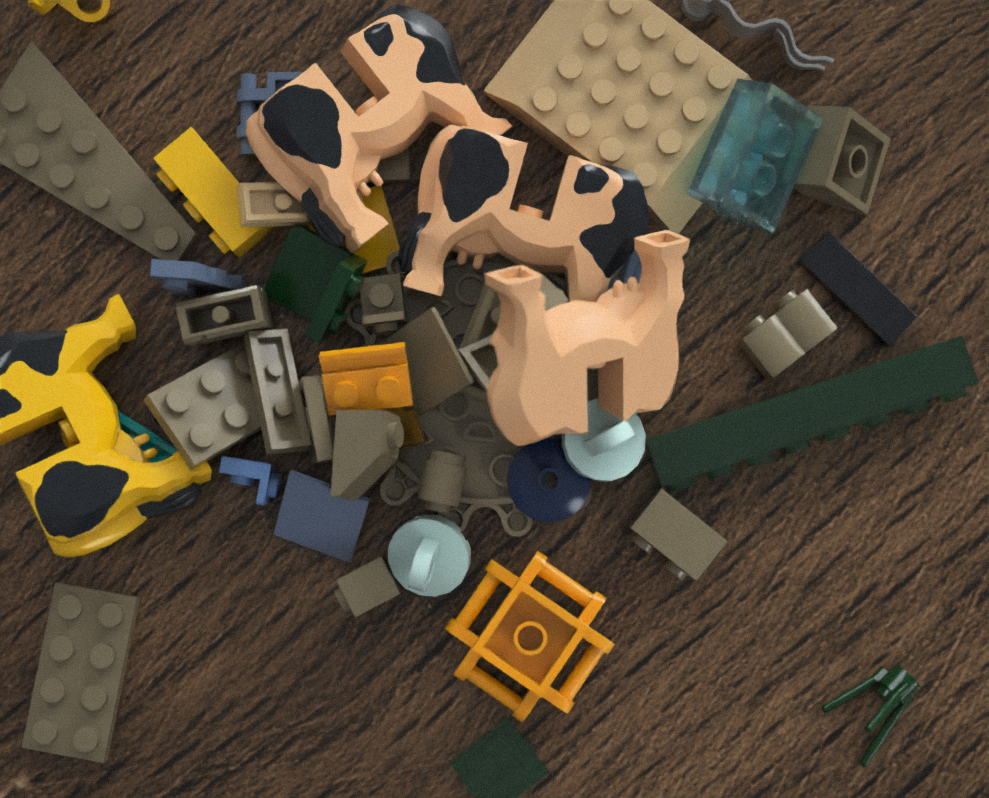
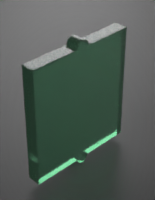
(499, 763)

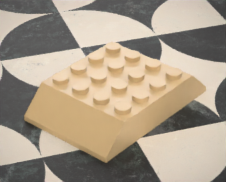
(621, 92)

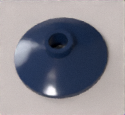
(527, 488)

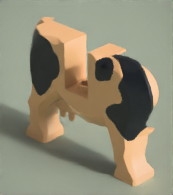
(329, 152)
(467, 210)

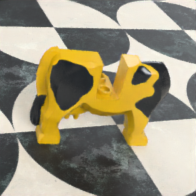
(104, 477)

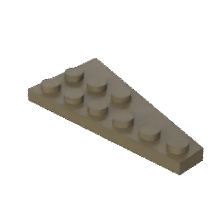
(72, 155)

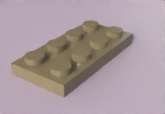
(81, 672)

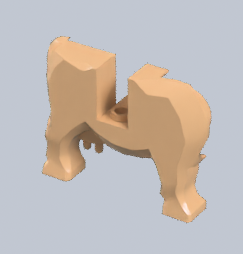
(623, 334)

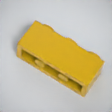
(209, 191)

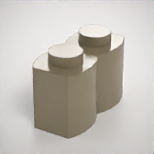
(786, 334)

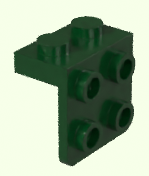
(315, 281)

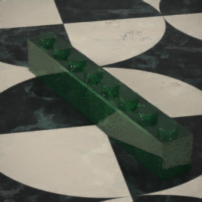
(810, 412)

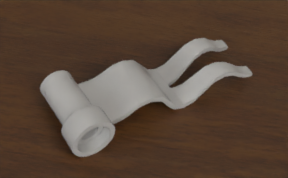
(700, 9)

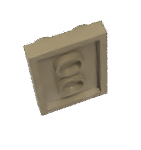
(208, 407)

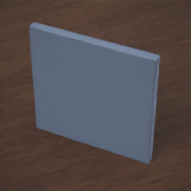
(318, 519)

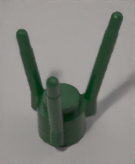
(897, 692)

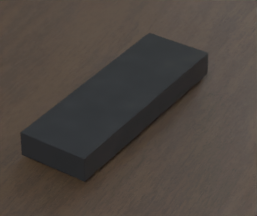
(857, 289)

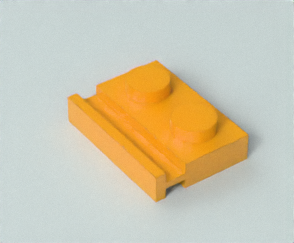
(366, 378)

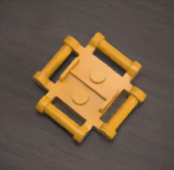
(529, 637)

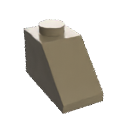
(363, 450)

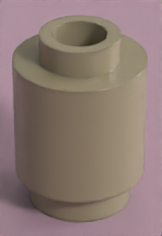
(442, 481)

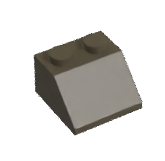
(843, 160)

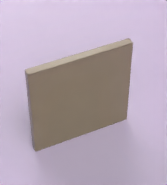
(433, 361)

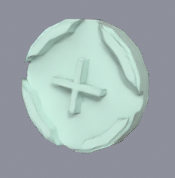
(609, 446)
(429, 555)

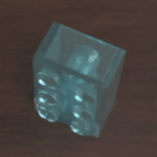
(755, 155)

